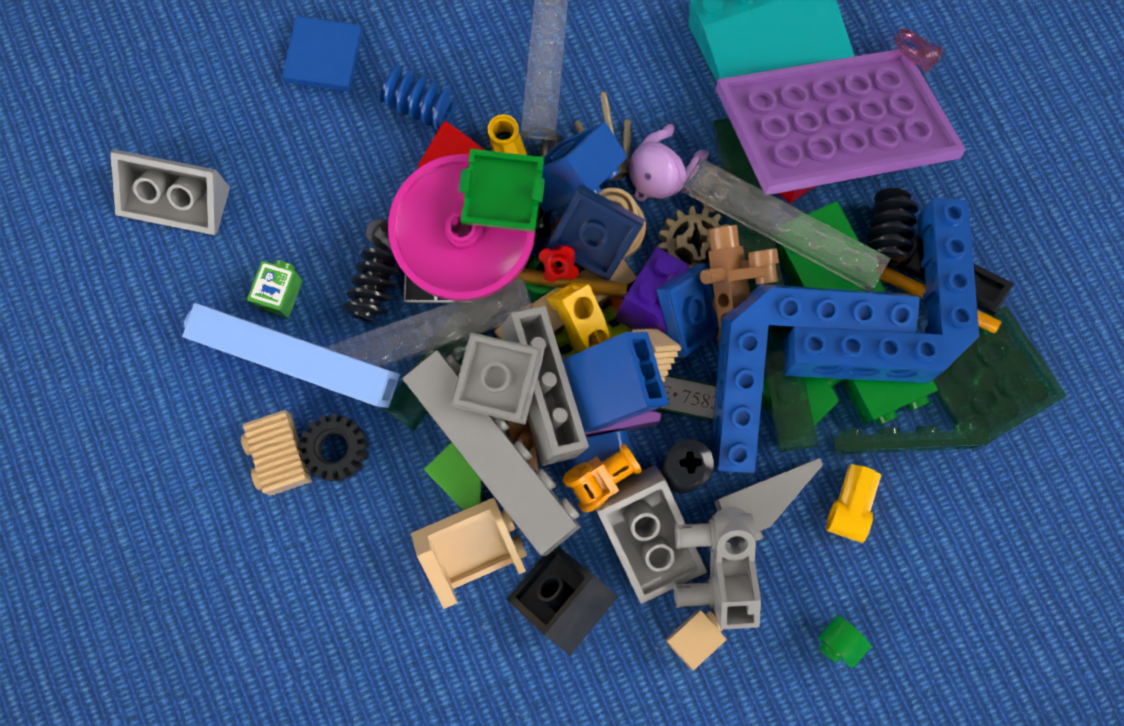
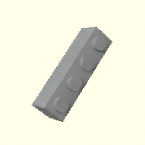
(553, 410)

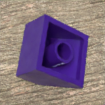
(641, 304)

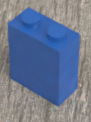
(615, 381)

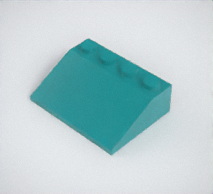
(767, 34)

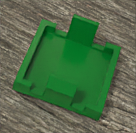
(502, 190)

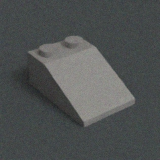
(642, 533)

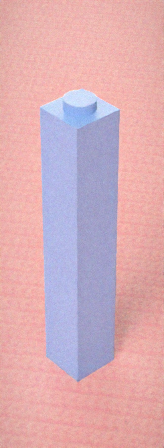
(291, 355)

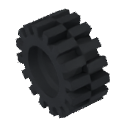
(319, 432)

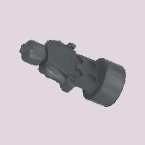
(378, 233)

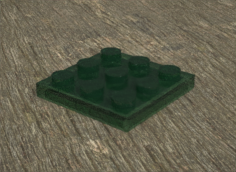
(998, 380)

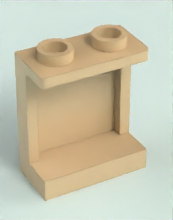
(467, 548)

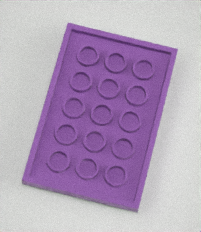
(837, 121)

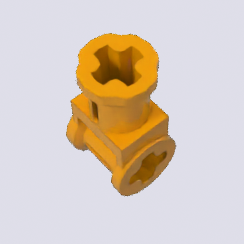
(600, 478)

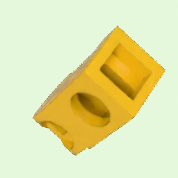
(580, 315)

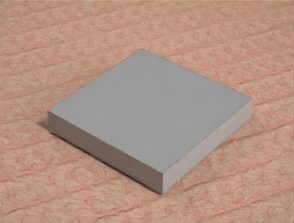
(497, 378)

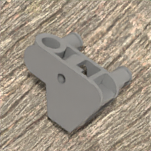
(733, 579)

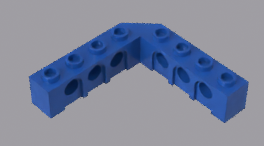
(745, 343)
(903, 355)

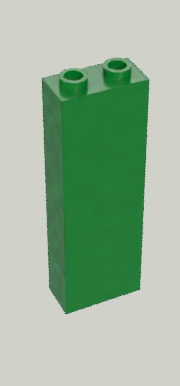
(871, 398)

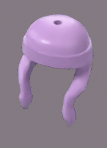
(662, 164)

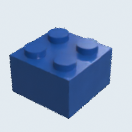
(580, 159)

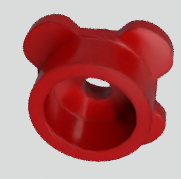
(565, 255)

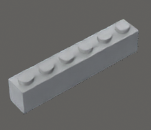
(495, 457)

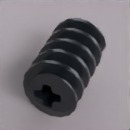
(893, 225)
(371, 285)
(696, 456)

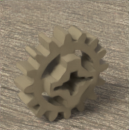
(695, 226)

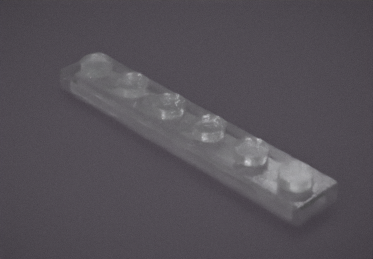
(544, 69)
(786, 225)
(436, 327)

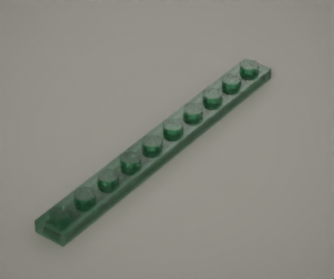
(786, 394)

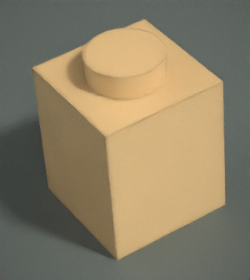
(696, 638)

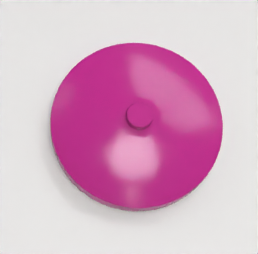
(440, 251)

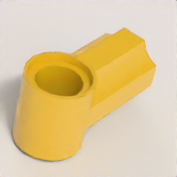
(513, 144)
(851, 512)

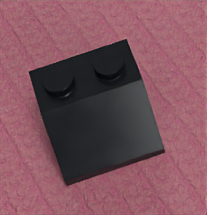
(562, 599)

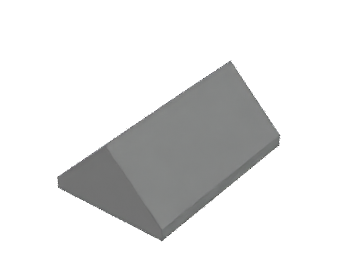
(168, 192)

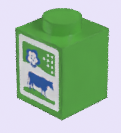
(275, 288)

